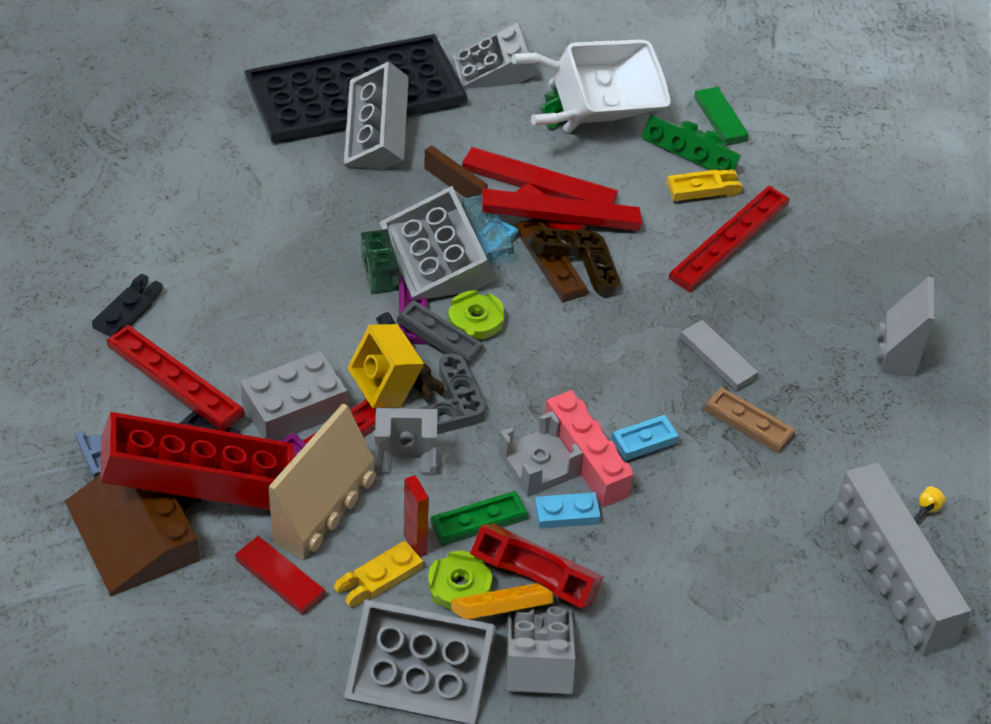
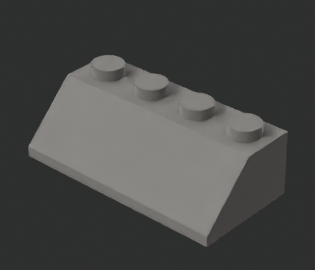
(376, 118)

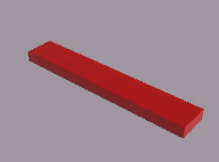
(545, 180)
(560, 209)
(728, 239)
(176, 378)

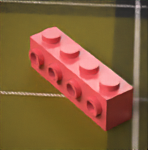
(601, 463)

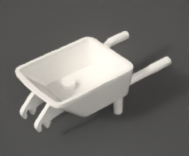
(602, 82)

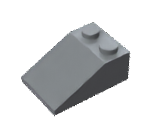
(907, 330)

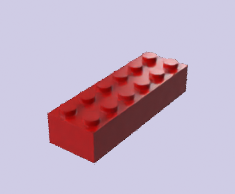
(191, 460)

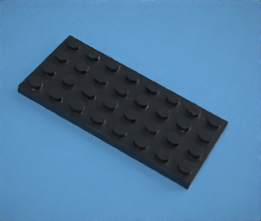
(314, 91)

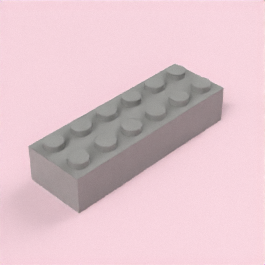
(901, 560)

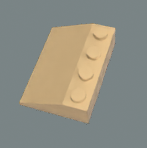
(320, 485)

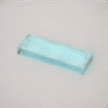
(488, 229)

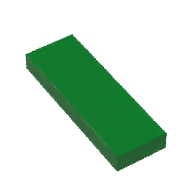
(721, 115)
(467, 520)

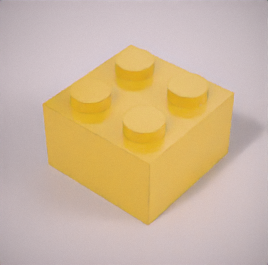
(385, 365)

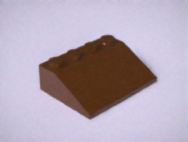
(132, 533)

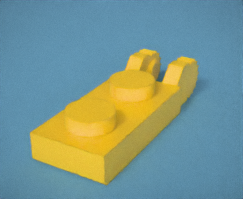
(703, 184)
(379, 574)

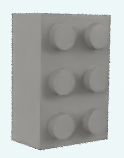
(293, 396)

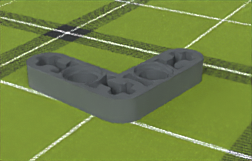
(457, 405)

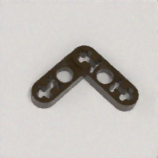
(585, 244)

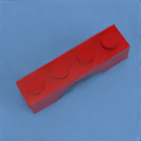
(524, 557)

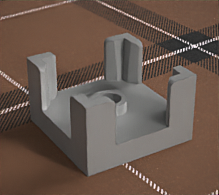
(406, 434)
(541, 457)

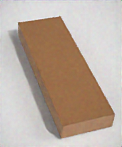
(750, 420)

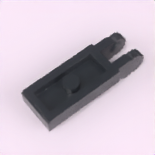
(127, 306)

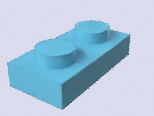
(644, 437)
(567, 510)

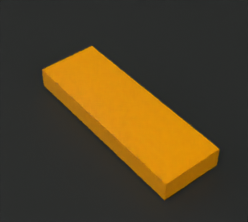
(501, 601)

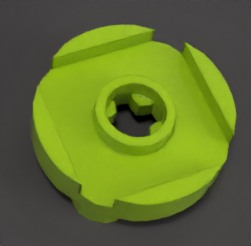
(478, 327)
(458, 563)

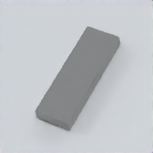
(719, 355)

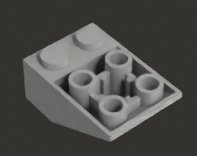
(490, 60)
(540, 650)

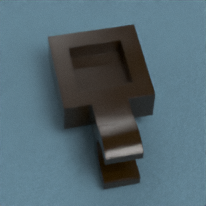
(426, 383)

